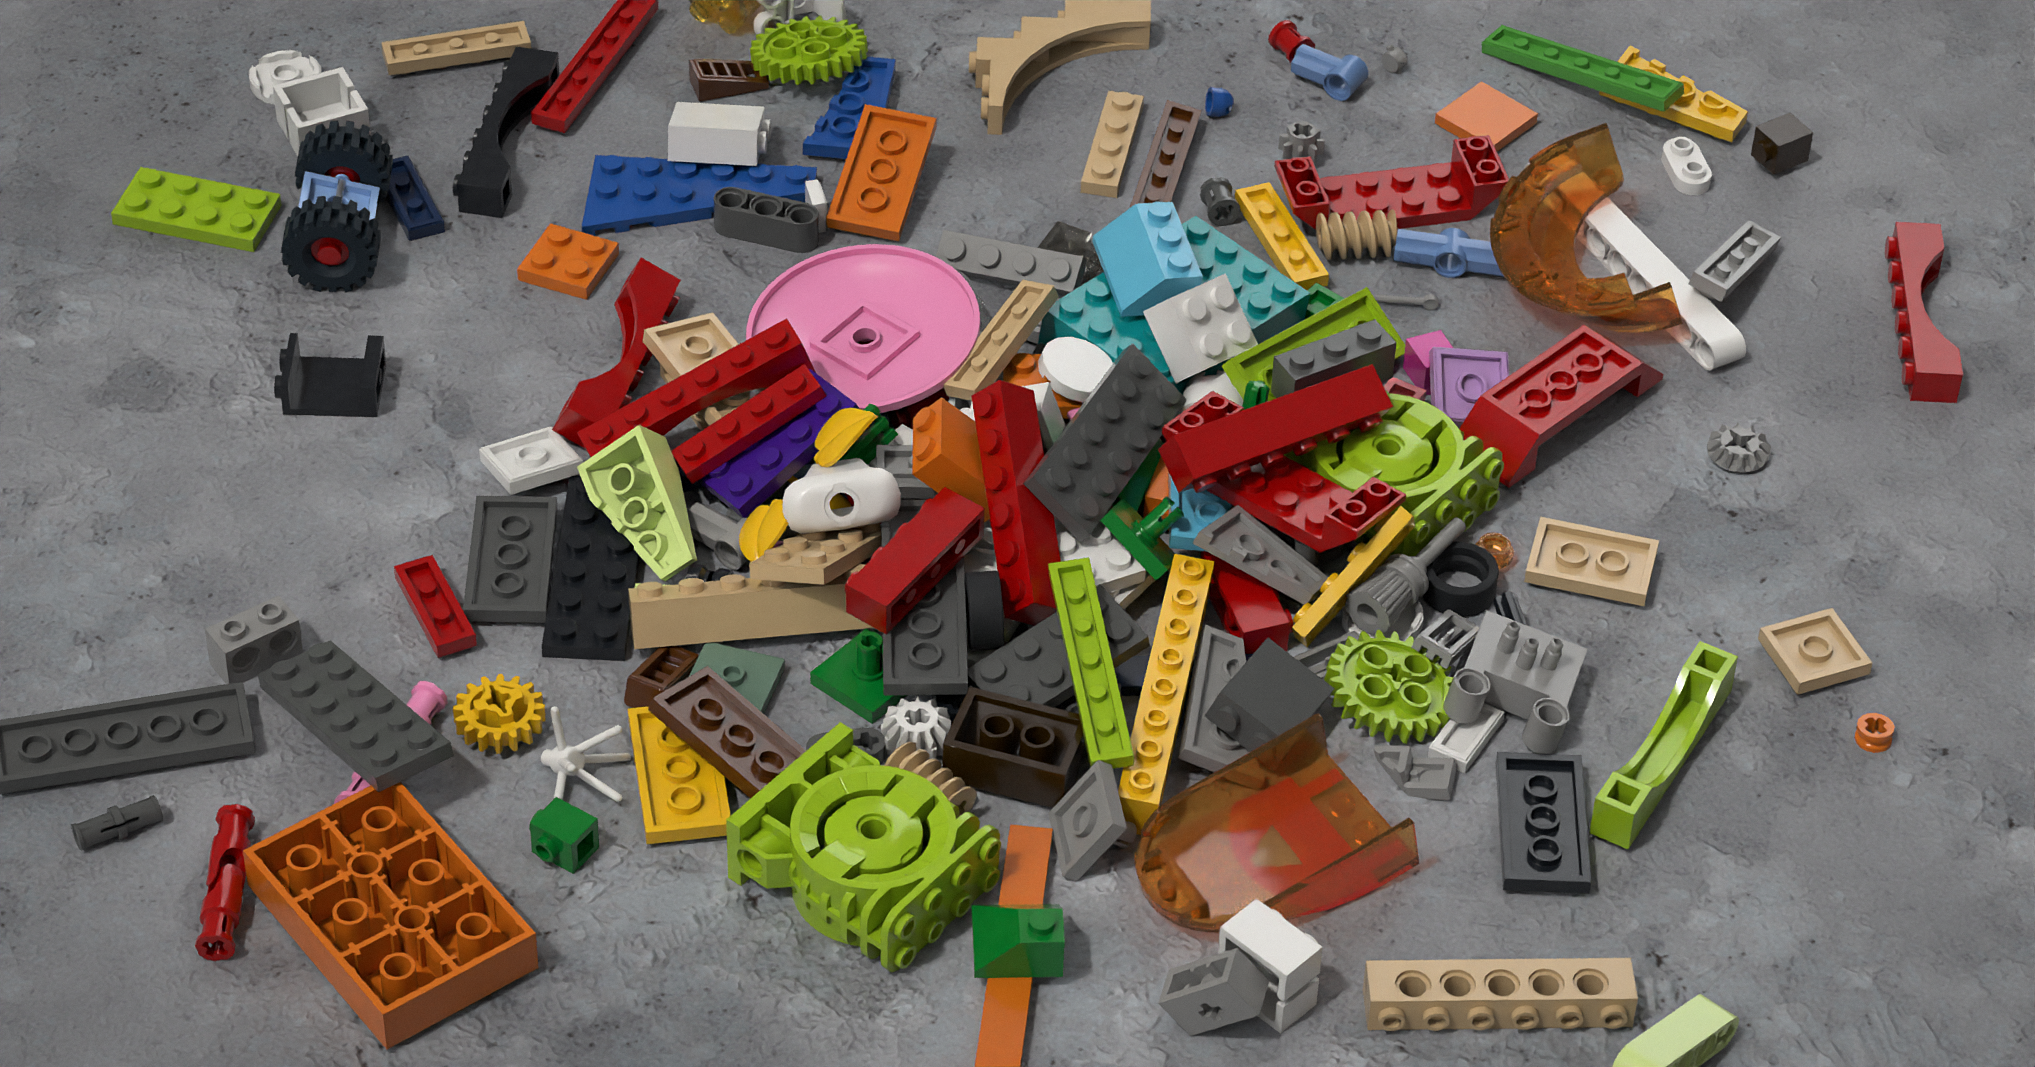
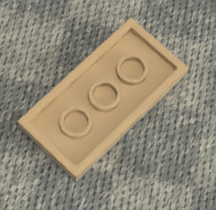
(689, 344)
(817, 555)

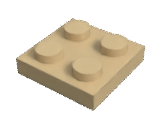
(1815, 651)

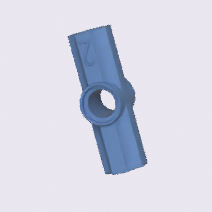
(1448, 252)

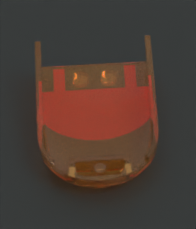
(1269, 830)

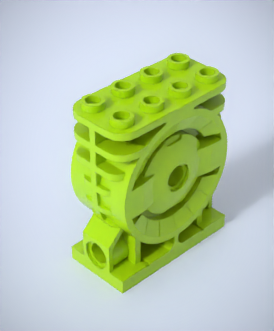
(1421, 456)
(870, 876)

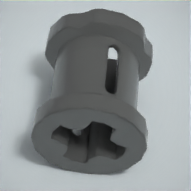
(1217, 204)

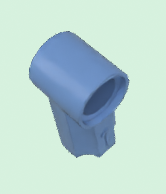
(1336, 75)

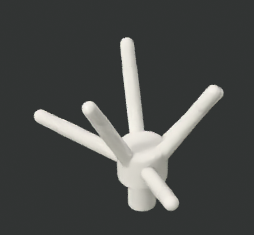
(571, 760)

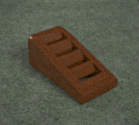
(724, 78)
(657, 676)

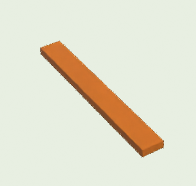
(1009, 998)

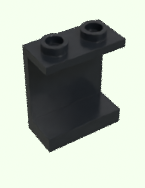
(329, 383)

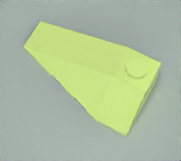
(644, 498)

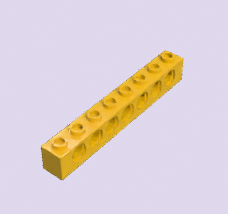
(1165, 687)

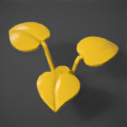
(835, 438)

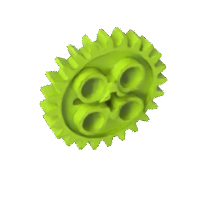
(808, 50)
(1389, 686)

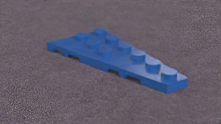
(675, 192)

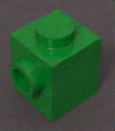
(564, 835)

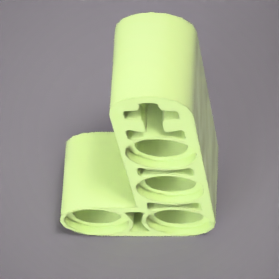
(1682, 1038)

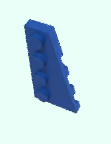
(866, 85)

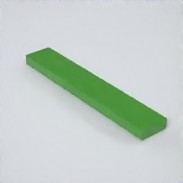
(1583, 68)

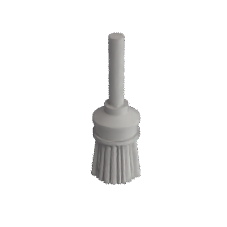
(1397, 583)

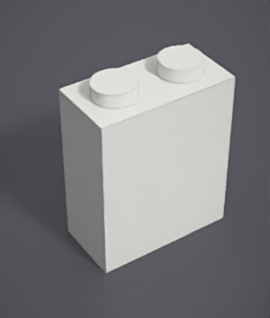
(718, 133)

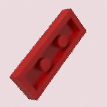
(435, 606)

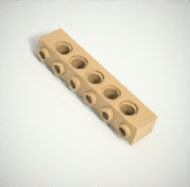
(1499, 994)

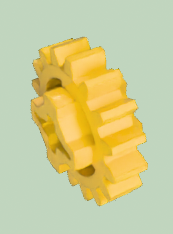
(499, 713)

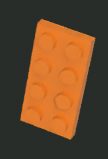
(881, 172)

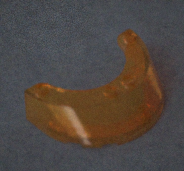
(1538, 231)

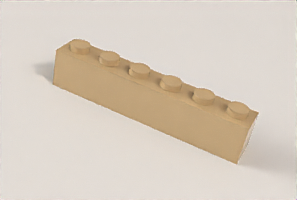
(736, 610)

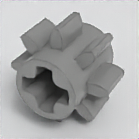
(1301, 141)

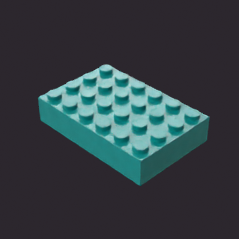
(1265, 295)

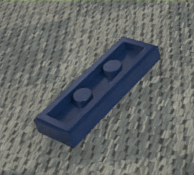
(412, 202)

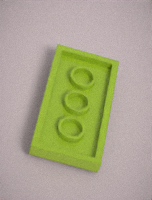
(196, 209)

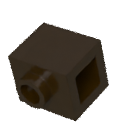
(1782, 143)

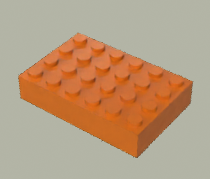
(391, 911)

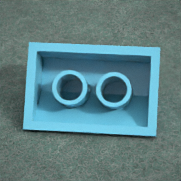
(1146, 257)

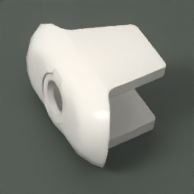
(872, 489)

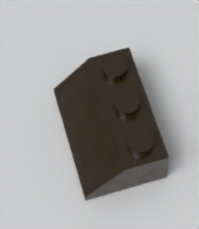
(1014, 747)

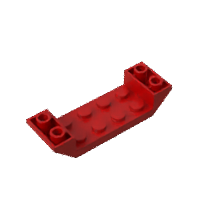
(1416, 194)
(1551, 395)
(1291, 494)

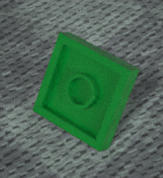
(1142, 535)
(856, 677)

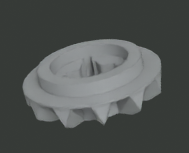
(1735, 457)

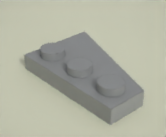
(1262, 554)

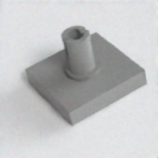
(1089, 821)

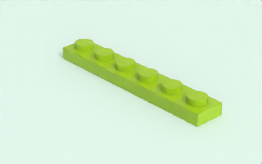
(1090, 663)

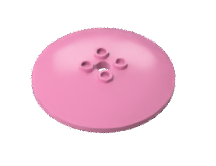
(897, 296)

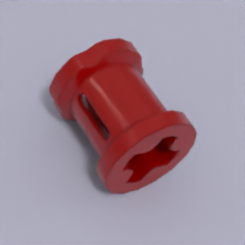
(1287, 39)

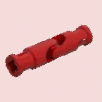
(225, 883)

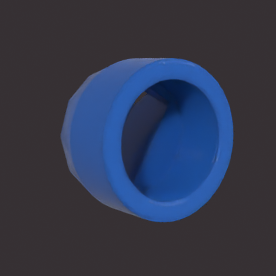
(1218, 102)

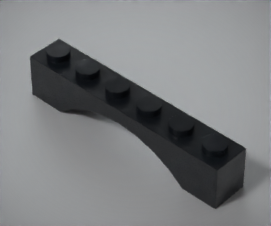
(486, 175)

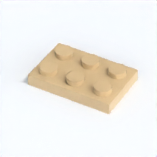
(1591, 561)

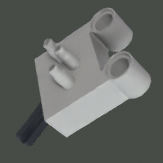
(1518, 673)

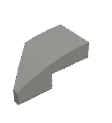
(1418, 776)

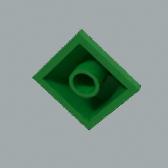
(1018, 940)

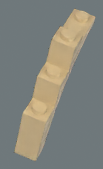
(1044, 43)

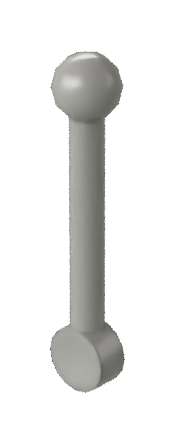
(1429, 301)

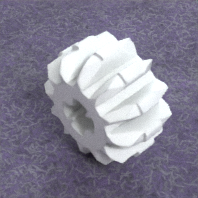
(917, 723)

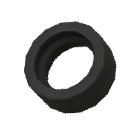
(1467, 600)
(984, 610)

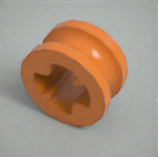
(1873, 741)

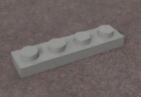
(1010, 261)
(1734, 261)

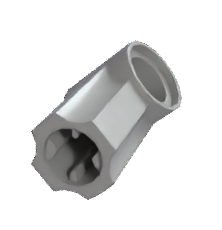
(717, 533)

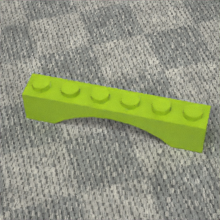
(1639, 785)

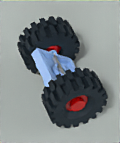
(334, 227)

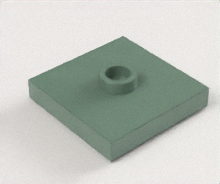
(746, 671)

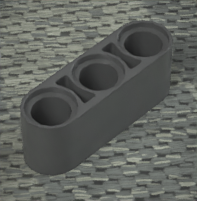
(766, 219)

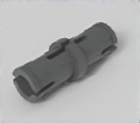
(117, 822)

